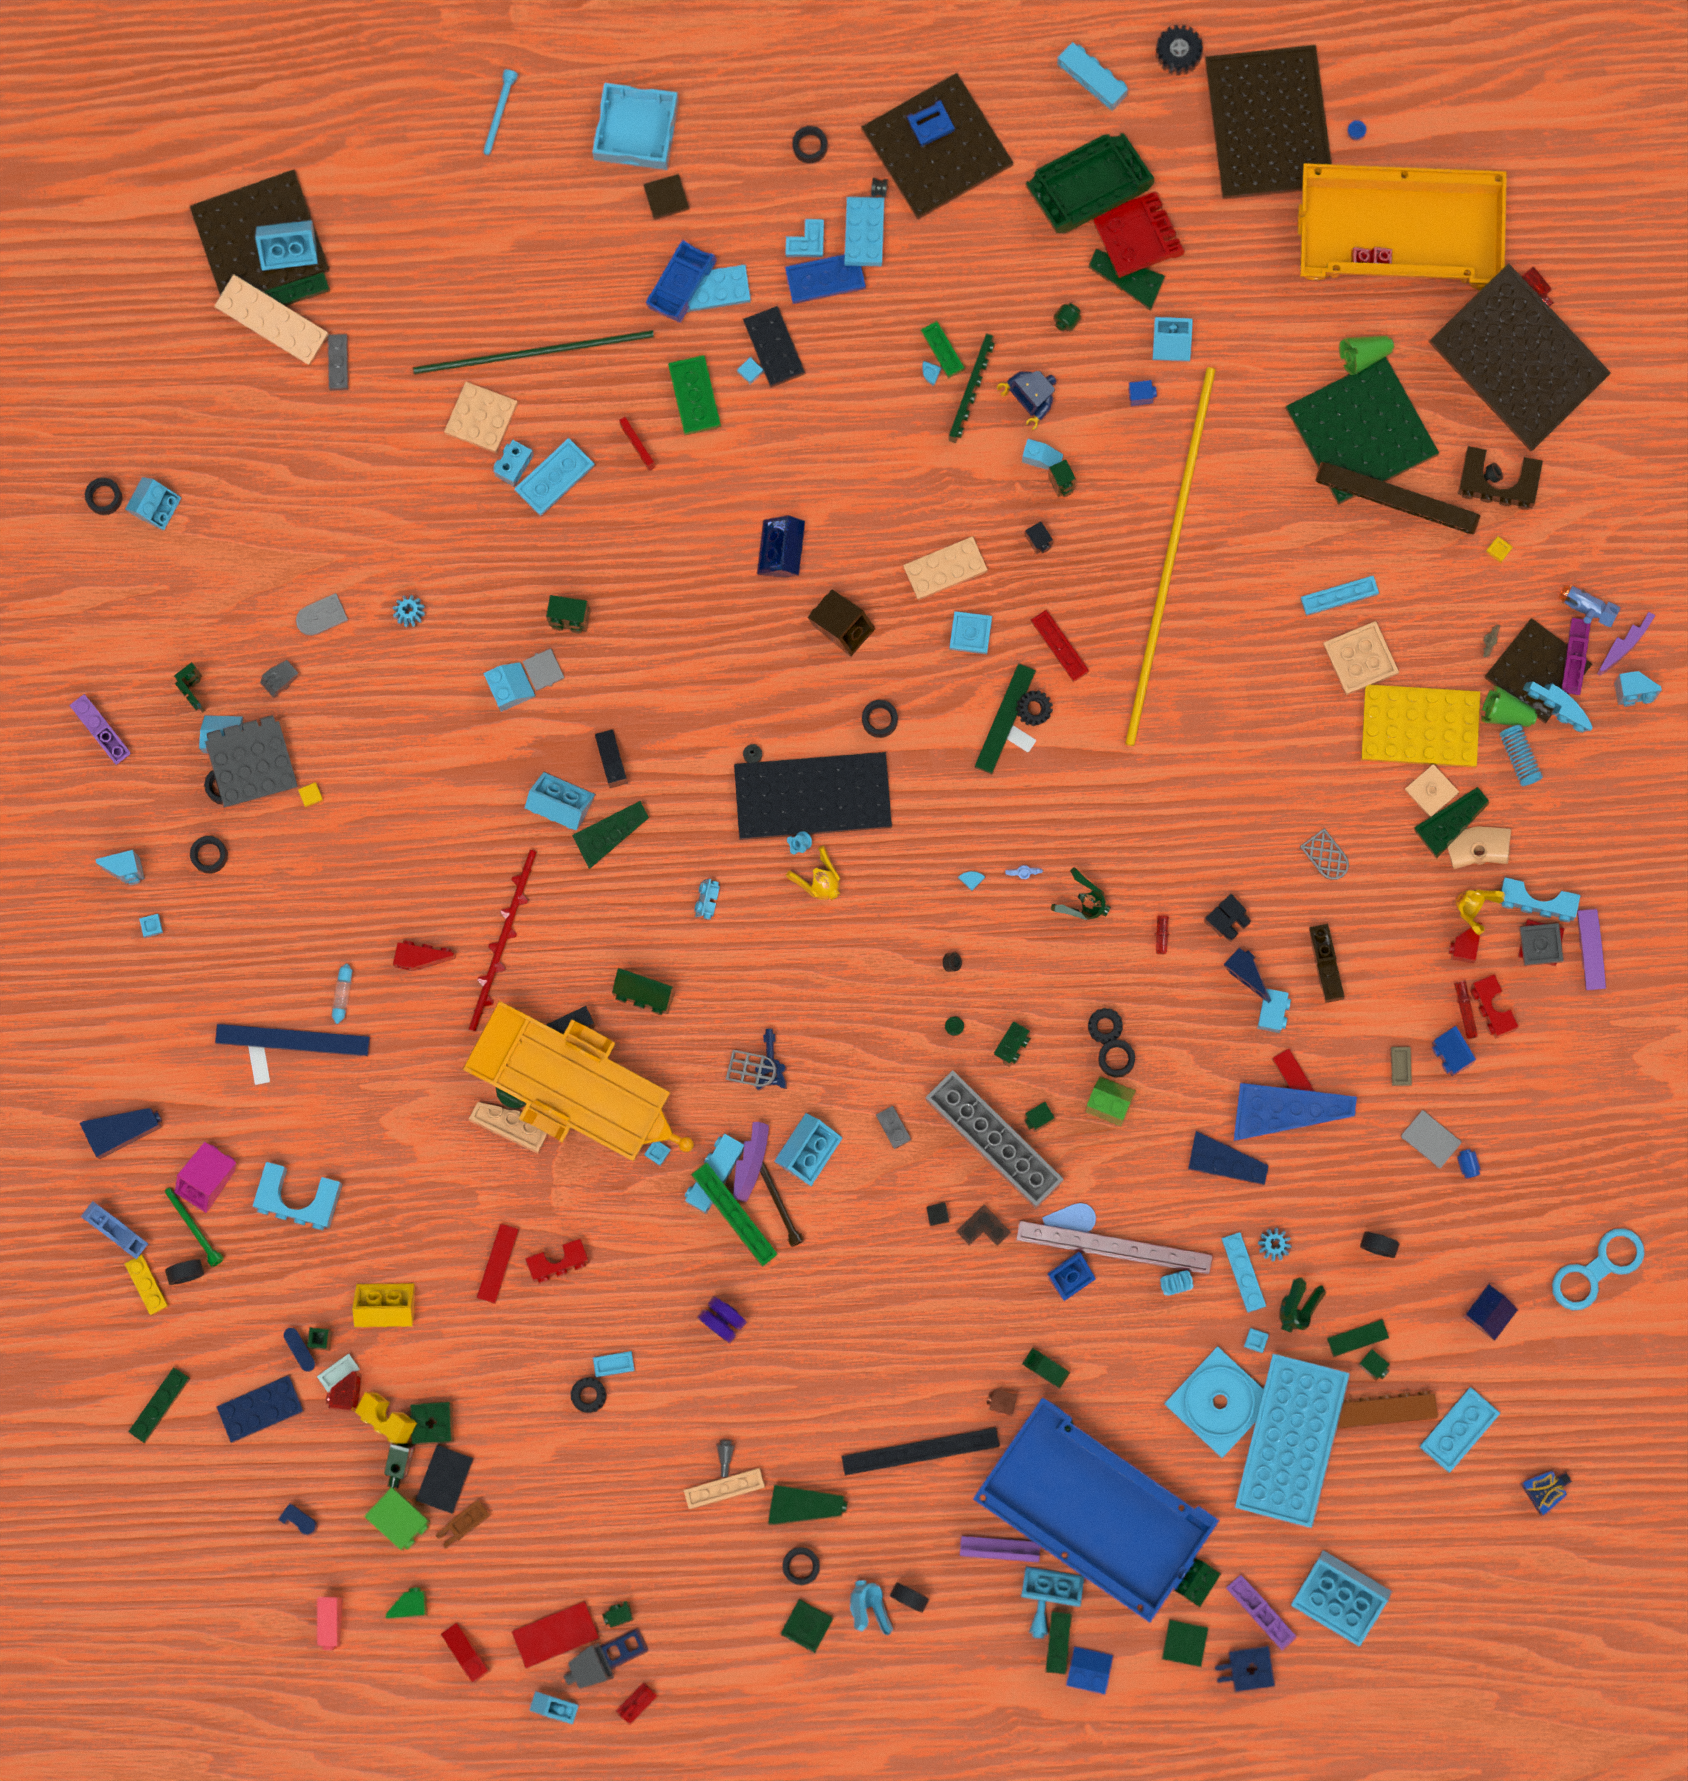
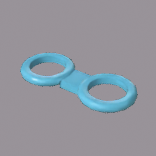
(1598, 1269)

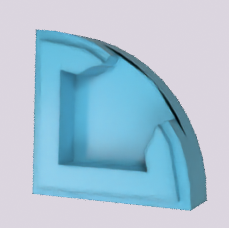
(930, 372)
(971, 879)

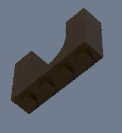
(1474, 484)

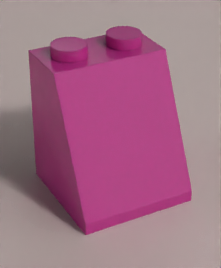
(204, 1176)

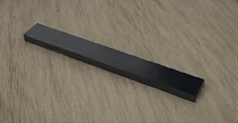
(920, 1451)

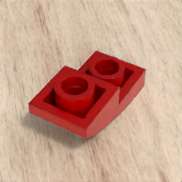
(1374, 255)

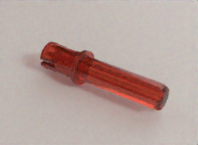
(1466, 1009)

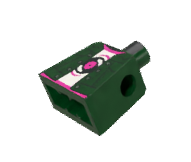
(401, 1455)

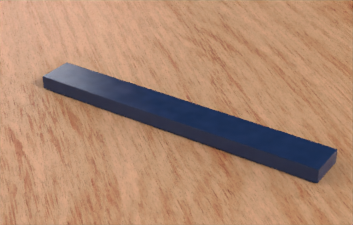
(292, 1040)

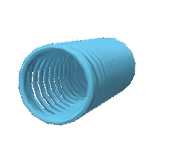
(1533, 777)

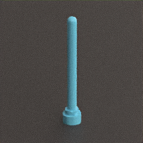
(509, 78)

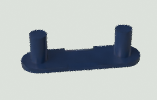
(299, 1349)

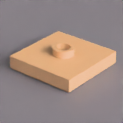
(1431, 791)

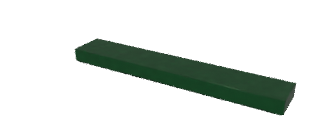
(1004, 719)

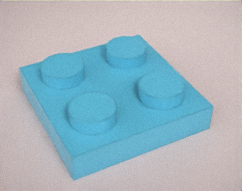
(970, 632)

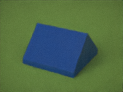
(1071, 1276)

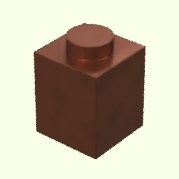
(1002, 1402)

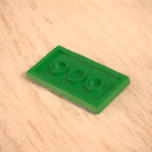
(694, 395)

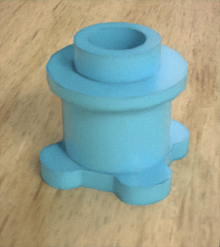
(800, 842)

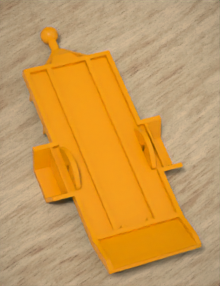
(574, 1079)

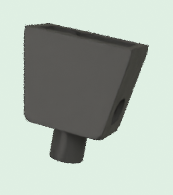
(589, 1668)

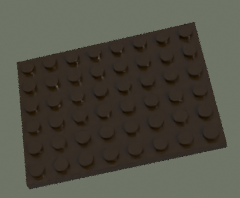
(1267, 119)
(1519, 357)

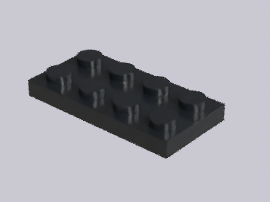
(773, 346)

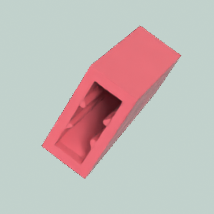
(329, 1622)

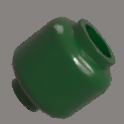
(1067, 317)

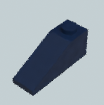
(1245, 969)

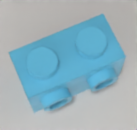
(513, 463)

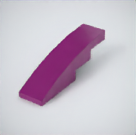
(1575, 656)

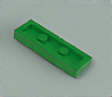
(942, 349)

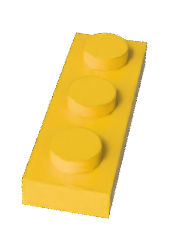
(146, 1285)

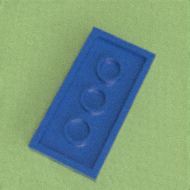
(823, 279)

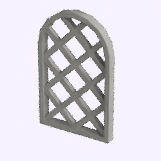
(1319, 868)

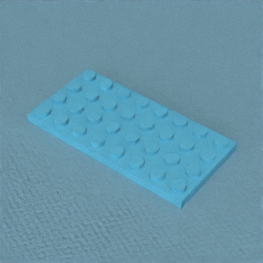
(1292, 1440)

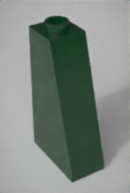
(801, 1505)

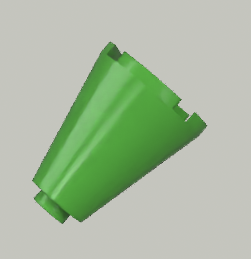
(1364, 351)
(1507, 709)

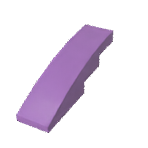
(1623, 647)
(1591, 949)
(749, 1168)
(1261, 1612)

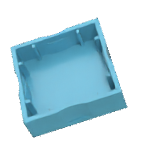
(635, 126)

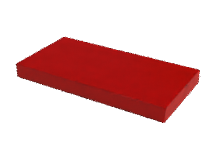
(555, 1635)

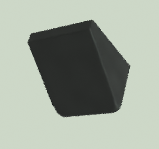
(937, 1214)

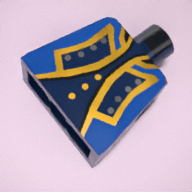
(1546, 1490)

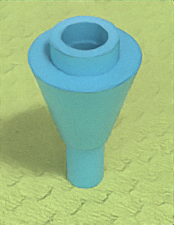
(1039, 1625)

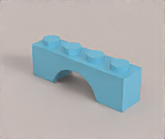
(1563, 906)

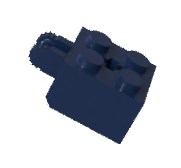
(1240, 1661)

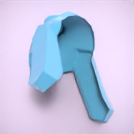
(872, 1596)

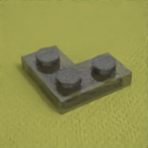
(983, 1222)

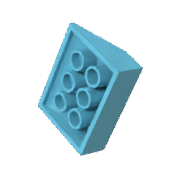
(1341, 1598)

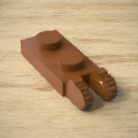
(464, 1523)

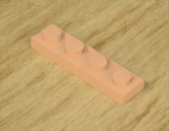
(724, 1488)

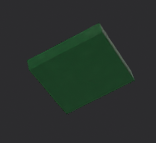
(806, 1626)
(1185, 1643)

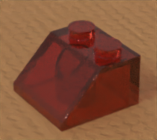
(345, 1394)

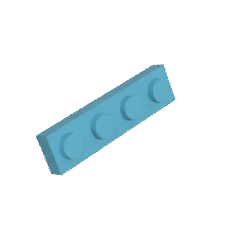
(1243, 1272)

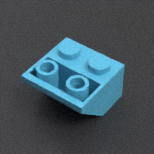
(1172, 339)
(153, 503)
(1634, 688)

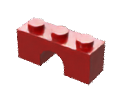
(1498, 1022)
(542, 1269)

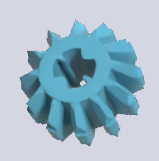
(412, 616)
(1267, 1245)
(1176, 1283)

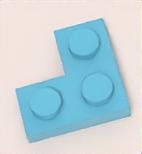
(811, 244)

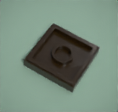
(666, 196)

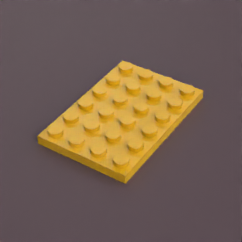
(1420, 726)

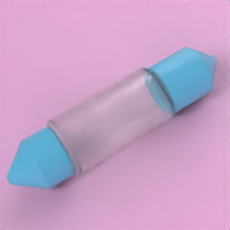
(341, 993)

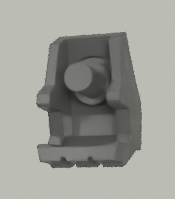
(278, 678)

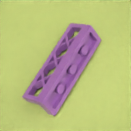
(999, 1549)

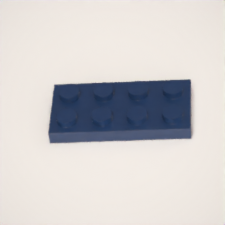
(260, 1409)

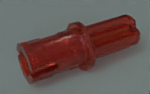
(1162, 935)

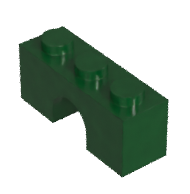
(1058, 1643)

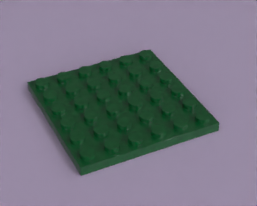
(1363, 426)

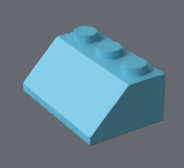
(286, 245)
(559, 801)
(808, 1149)

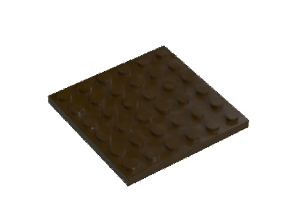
(946, 166)
(229, 231)

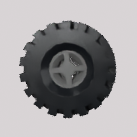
(1181, 41)

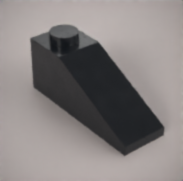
(611, 758)

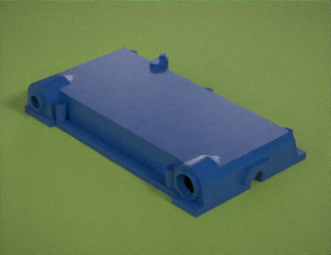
(1097, 1508)

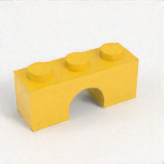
(373, 1411)

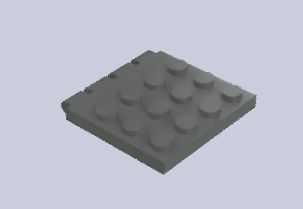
(250, 761)

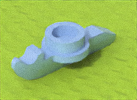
(1023, 871)

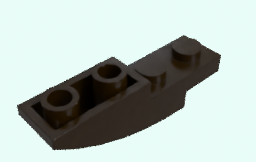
(1326, 963)

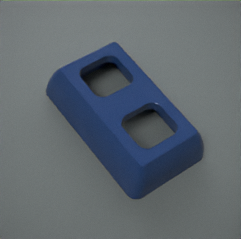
(625, 1654)

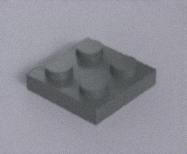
(1541, 944)

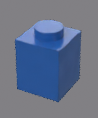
(1141, 393)

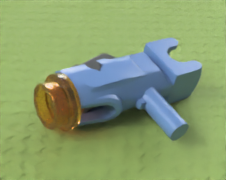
(1589, 605)

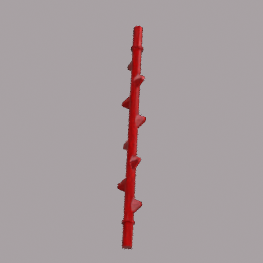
(498, 947)

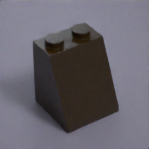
(841, 622)

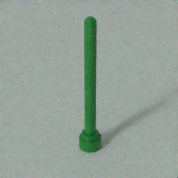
(213, 1256)

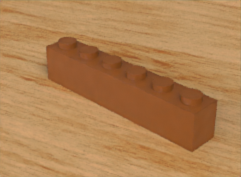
(1388, 1410)

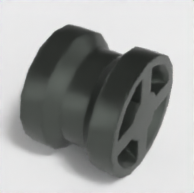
(879, 187)

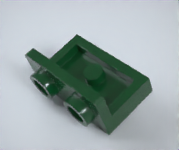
(1011, 1044)
(1198, 1582)

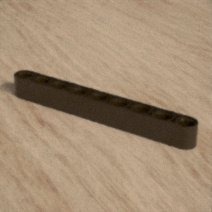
(1397, 498)

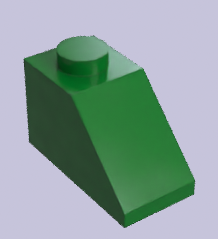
(409, 1605)

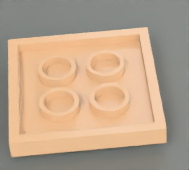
(481, 417)
(1360, 658)

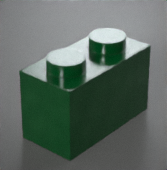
(1062, 478)

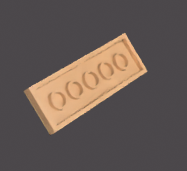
(271, 319)

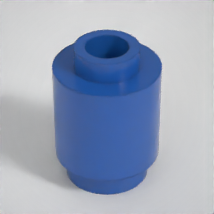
(1469, 1164)

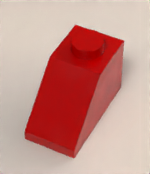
(1465, 946)

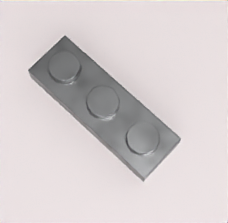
(338, 362)

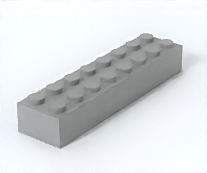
(994, 1139)

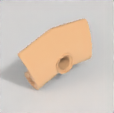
(1490, 840)

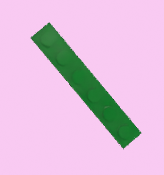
(734, 1214)

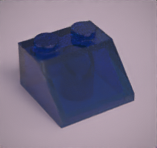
(1491, 1312)

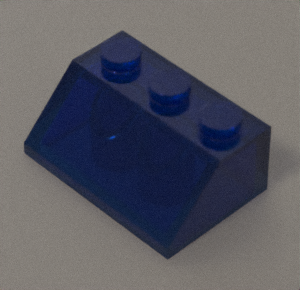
(781, 547)

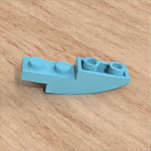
(1565, 707)

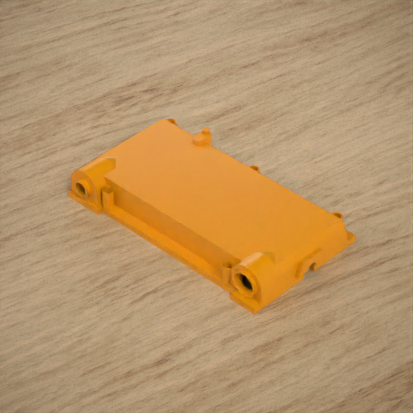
(1432, 221)

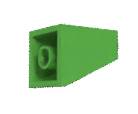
(1110, 1101)
(398, 1519)

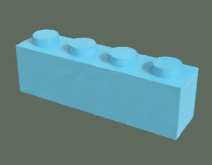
(1092, 76)
(722, 1163)

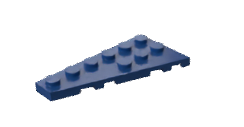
(1277, 1109)

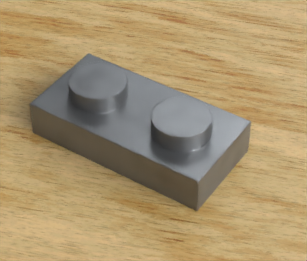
(893, 1127)

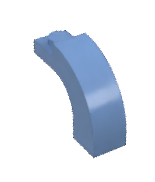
(114, 1229)

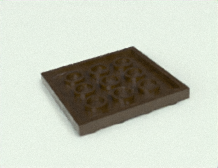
(1531, 657)

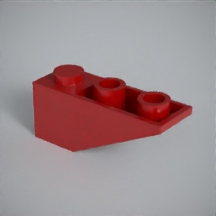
(418, 957)

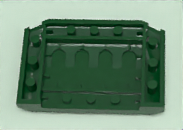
(1089, 182)

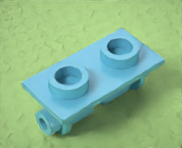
(708, 890)

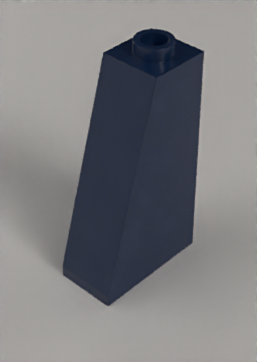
(117, 1131)

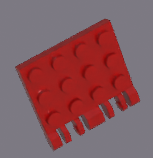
(1136, 236)

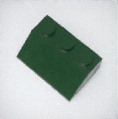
(643, 992)

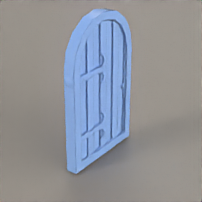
(1074, 1217)

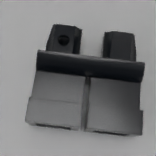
(1225, 916)

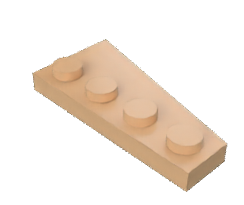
(507, 1124)

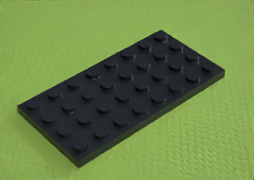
(812, 795)

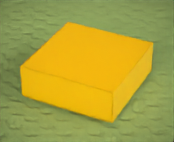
(1499, 549)
(310, 795)

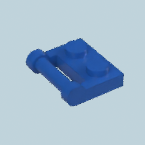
(933, 128)

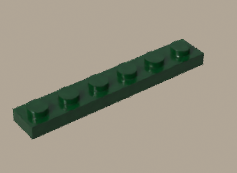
(970, 396)

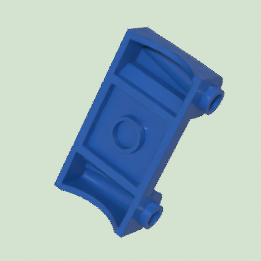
(680, 281)

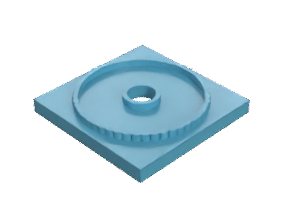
(1195, 1406)

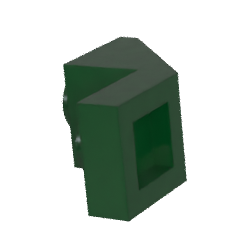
(1046, 1368)

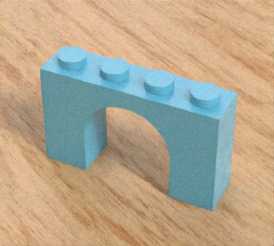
(318, 1213)

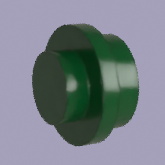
(954, 1026)

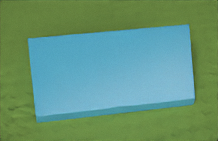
(1052, 1586)

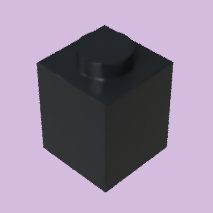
(1039, 538)

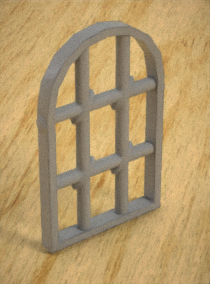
(744, 1072)

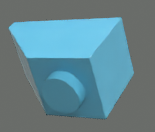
(1040, 455)
(553, 1707)

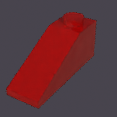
(465, 1653)

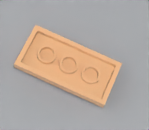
(945, 568)

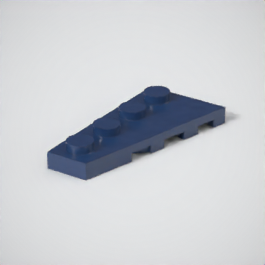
(1221, 1160)

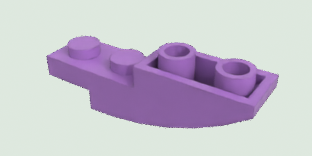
(100, 729)

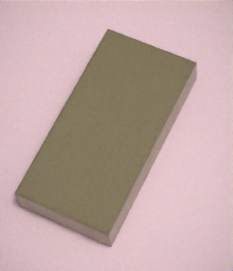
(1401, 1066)

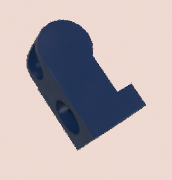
(304, 1522)

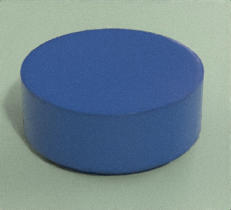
(1356, 130)

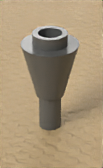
(725, 1451)

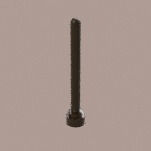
(795, 1237)

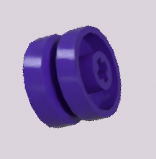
(723, 1317)

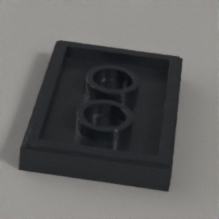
(444, 1479)

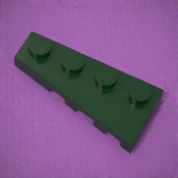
(1140, 285)
(1451, 821)
(606, 834)

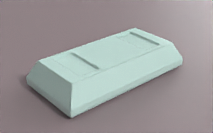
(337, 1372)

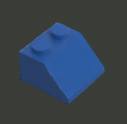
(1453, 1051)
(1089, 1670)

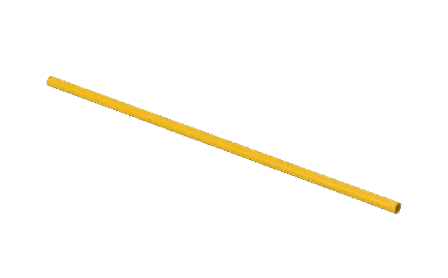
(1170, 557)

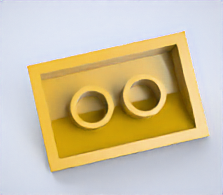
(384, 1305)

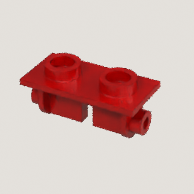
(636, 1703)

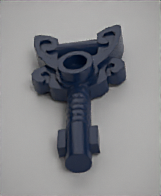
(769, 1038)

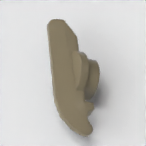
(1490, 640)

